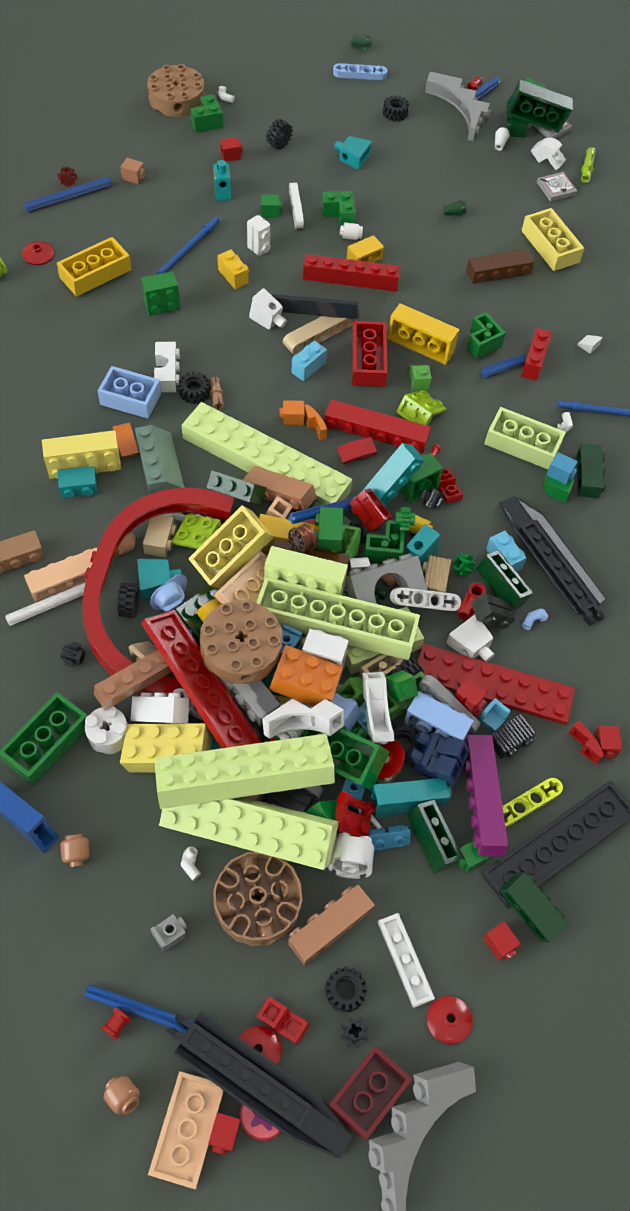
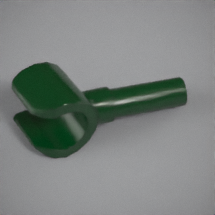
(380, 593)

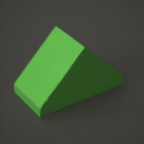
(350, 541)

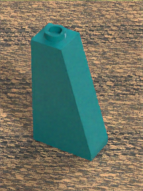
(402, 797)

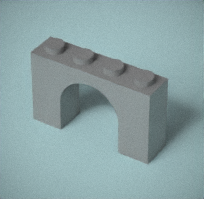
(406, 571)

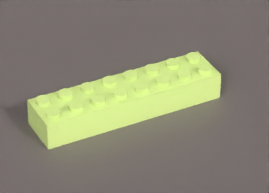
(359, 621)
(243, 771)
(258, 828)

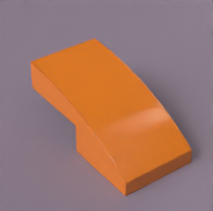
(314, 420)
(126, 440)

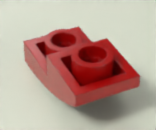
(357, 449)
(449, 487)

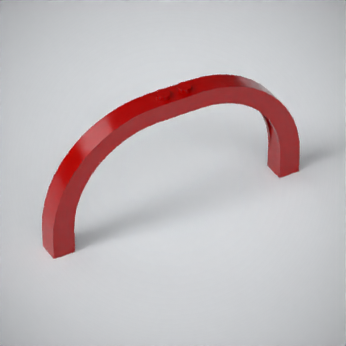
(153, 505)

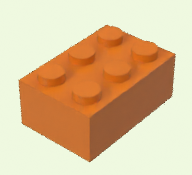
(305, 677)

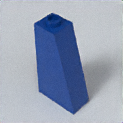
(26, 819)

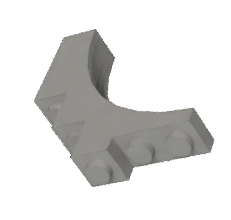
(463, 99)
(411, 1121)

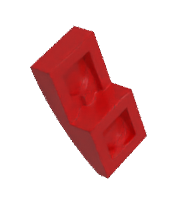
(591, 748)
(283, 1021)

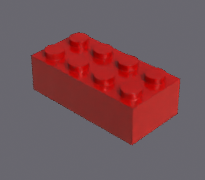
(369, 353)

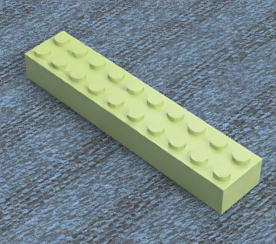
(250, 448)

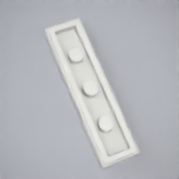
(406, 960)

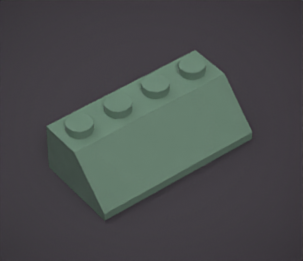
(158, 459)

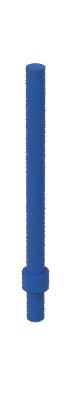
(206, 229)
(576, 405)

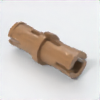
(216, 393)

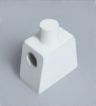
(266, 310)
(472, 639)

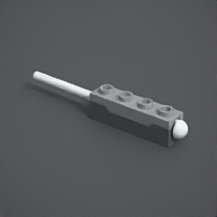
(257, 701)

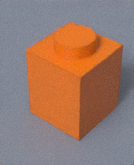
(292, 412)

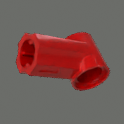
(466, 609)

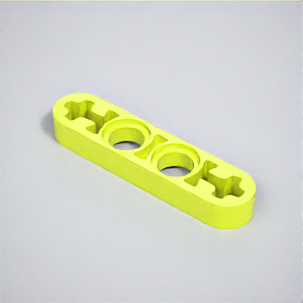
(529, 805)

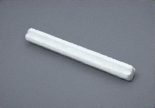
(45, 604)

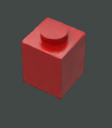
(231, 149)
(609, 740)
(502, 941)
(224, 1133)

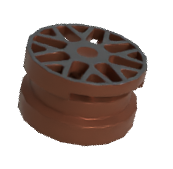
(302, 538)

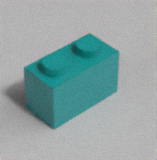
(77, 482)

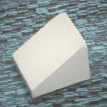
(590, 343)

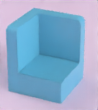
(494, 715)

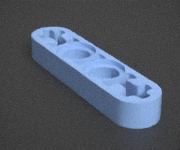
(345, 71)

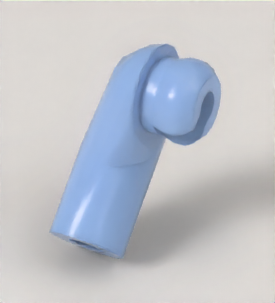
(532, 616)

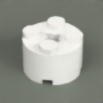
(96, 726)
(352, 856)

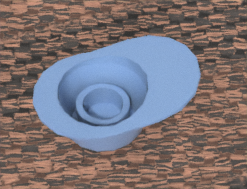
(170, 594)

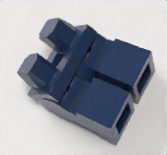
(438, 756)

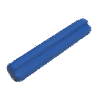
(487, 87)
(503, 366)

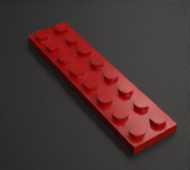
(198, 682)
(510, 687)

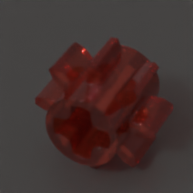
(67, 176)

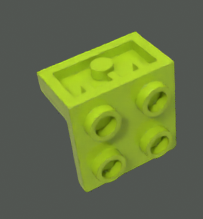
(419, 407)
(195, 531)

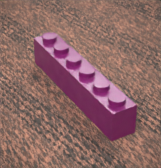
(485, 797)

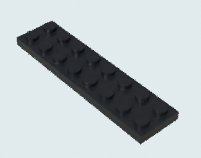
(562, 839)

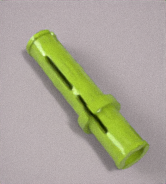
(587, 168)

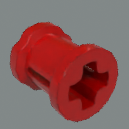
(116, 1023)

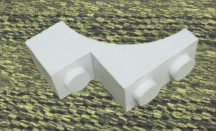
(377, 707)
(293, 716)

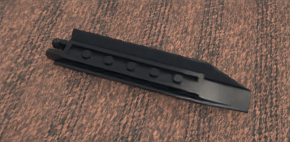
(555, 559)
(260, 1085)

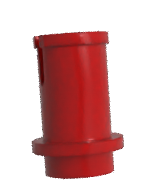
(473, 85)

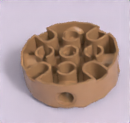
(175, 90)
(241, 641)
(239, 911)

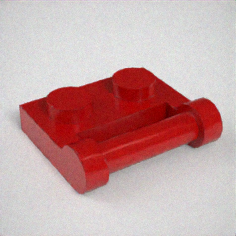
(350, 822)

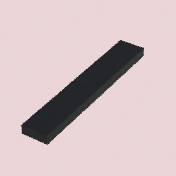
(318, 306)

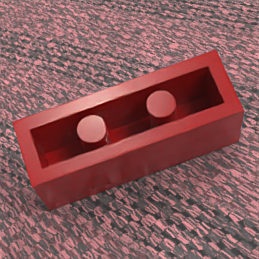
(536, 354)

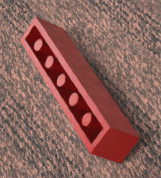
(351, 272)
(376, 425)

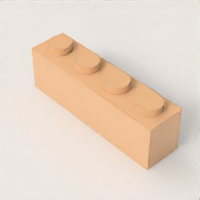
(59, 576)

